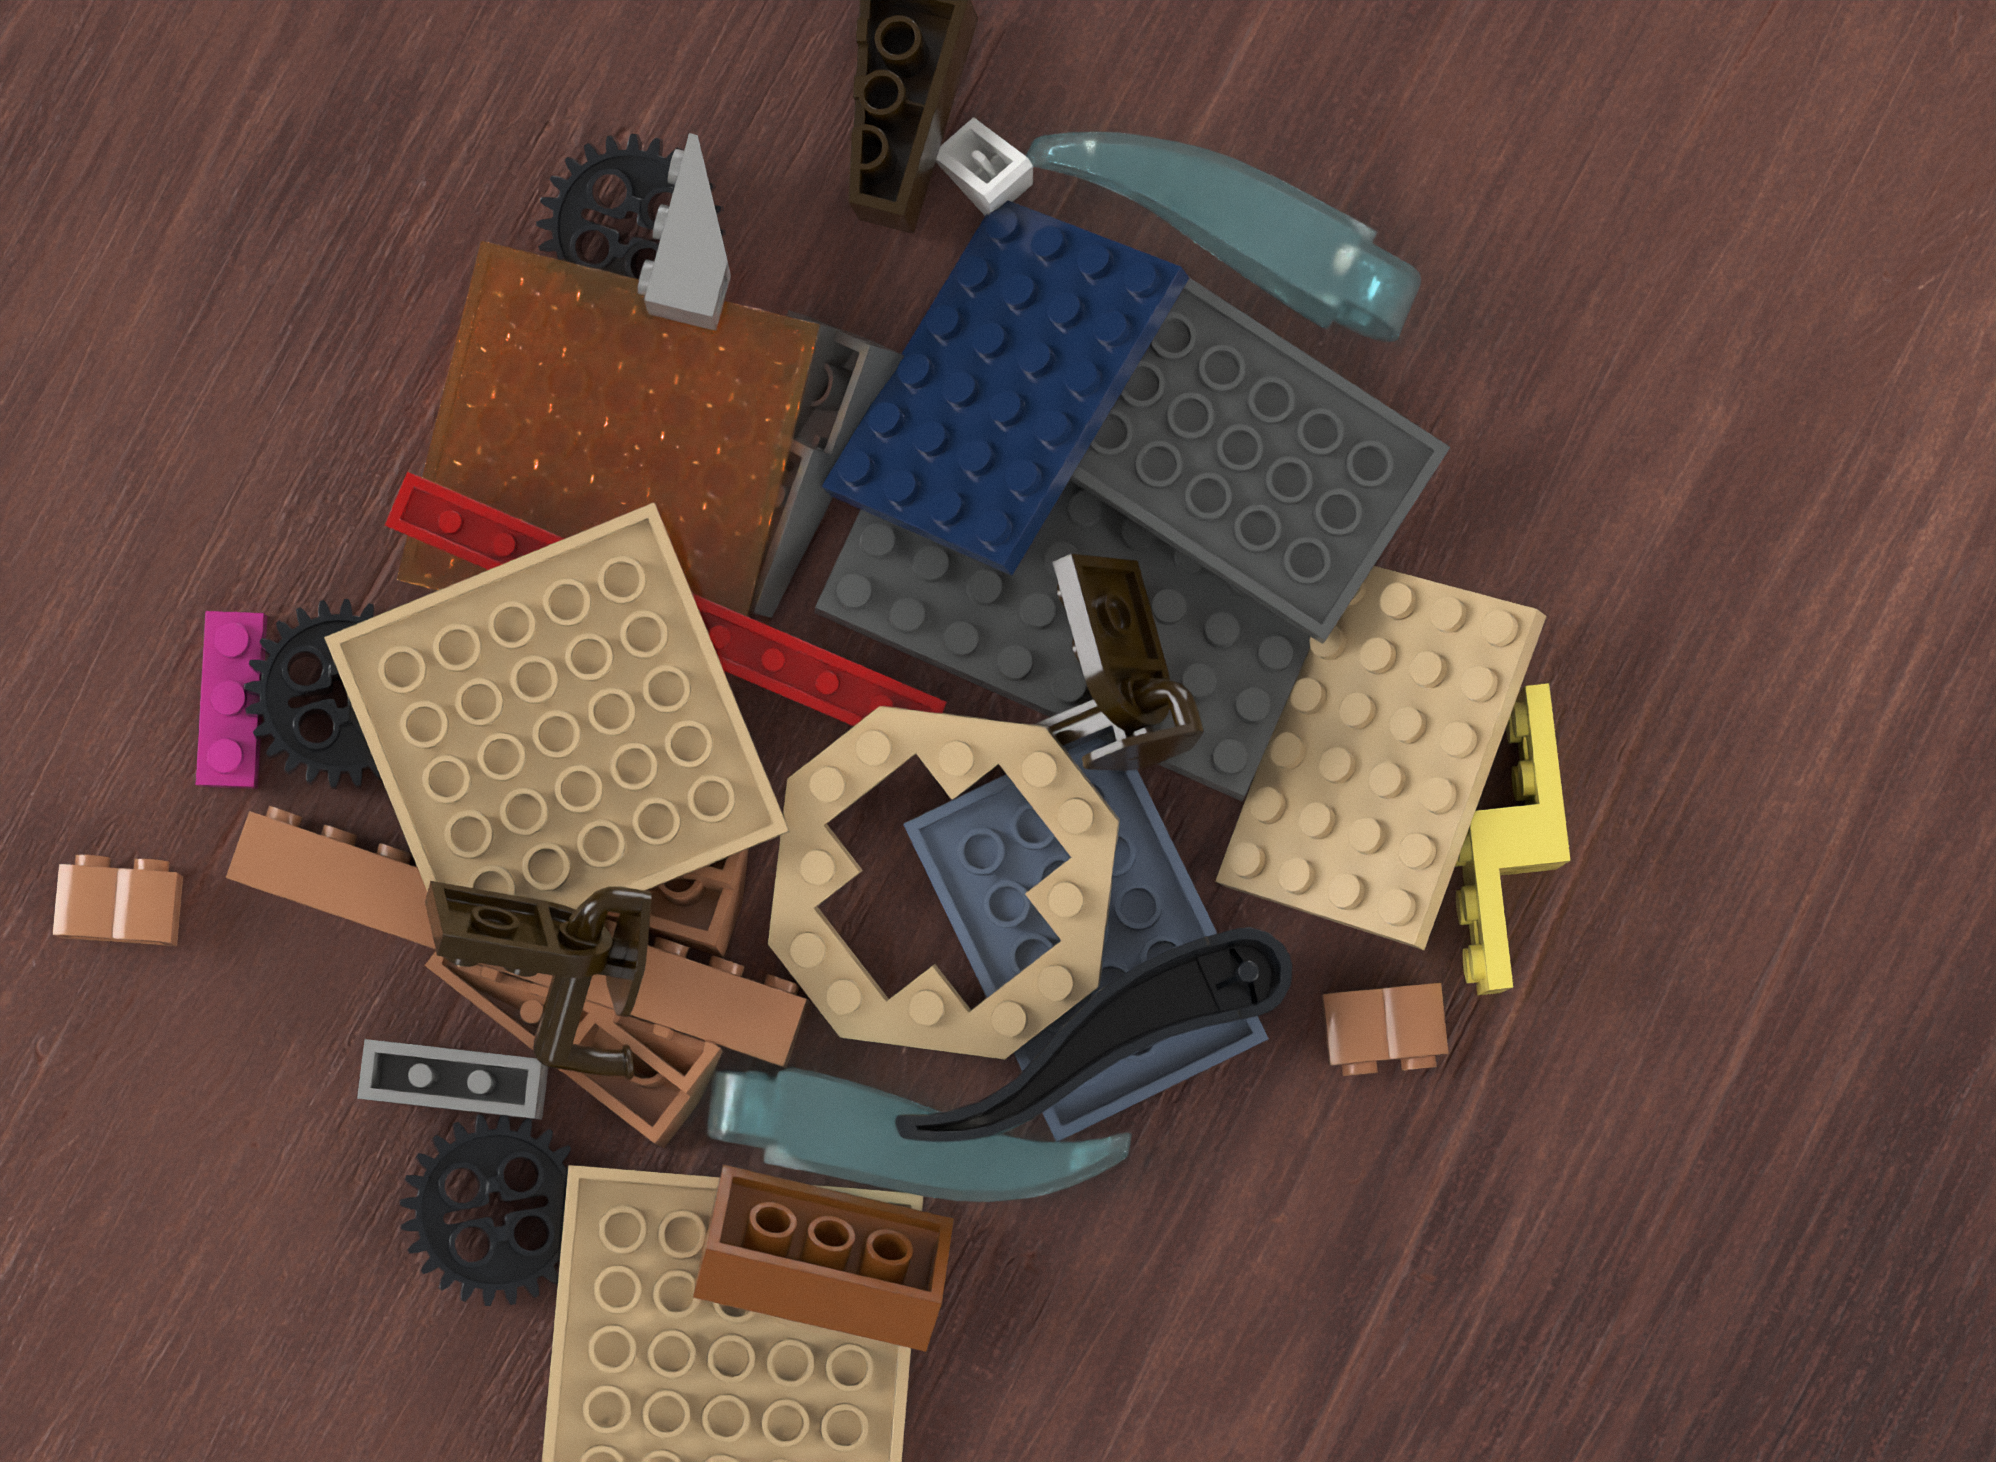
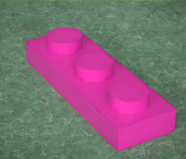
(226, 742)

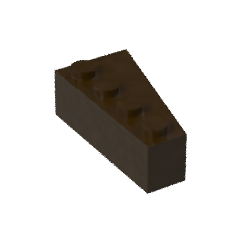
(903, 99)

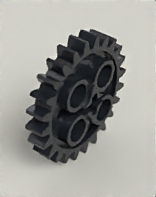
(645, 180)
(346, 748)
(486, 1156)

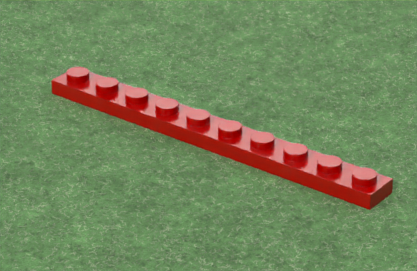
(742, 644)

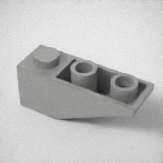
(691, 262)

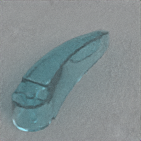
(1251, 222)
(851, 1134)

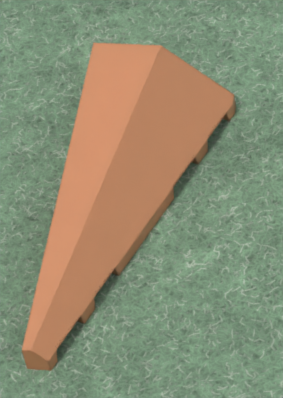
(700, 905)
(667, 1065)

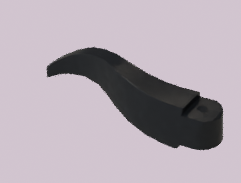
(1171, 994)

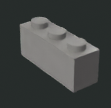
(452, 1079)

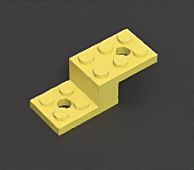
(1512, 840)

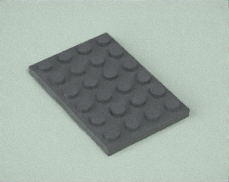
(1258, 461)

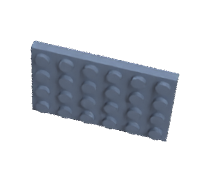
(996, 848)

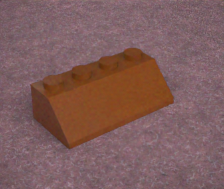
(824, 1258)

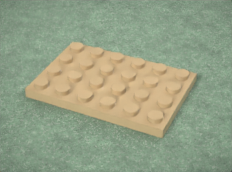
(1383, 756)

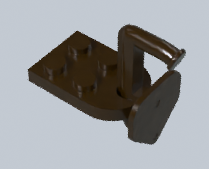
(1122, 669)
(553, 940)

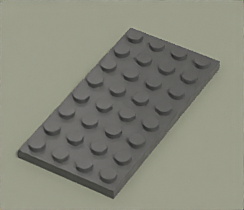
(1018, 638)

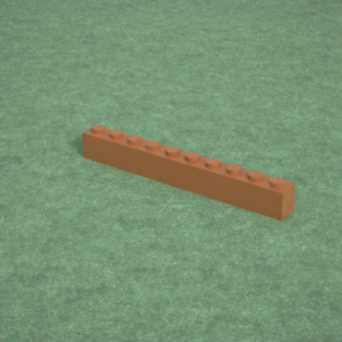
(391, 897)

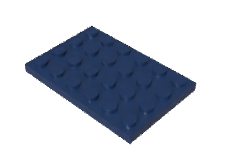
(1005, 384)

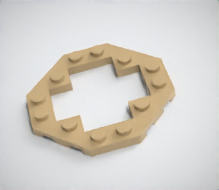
(817, 864)

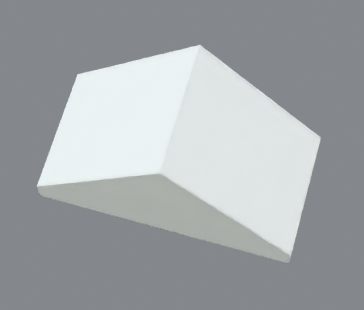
(985, 166)

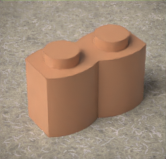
(117, 902)
(1385, 1026)

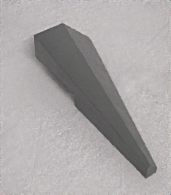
(839, 391)

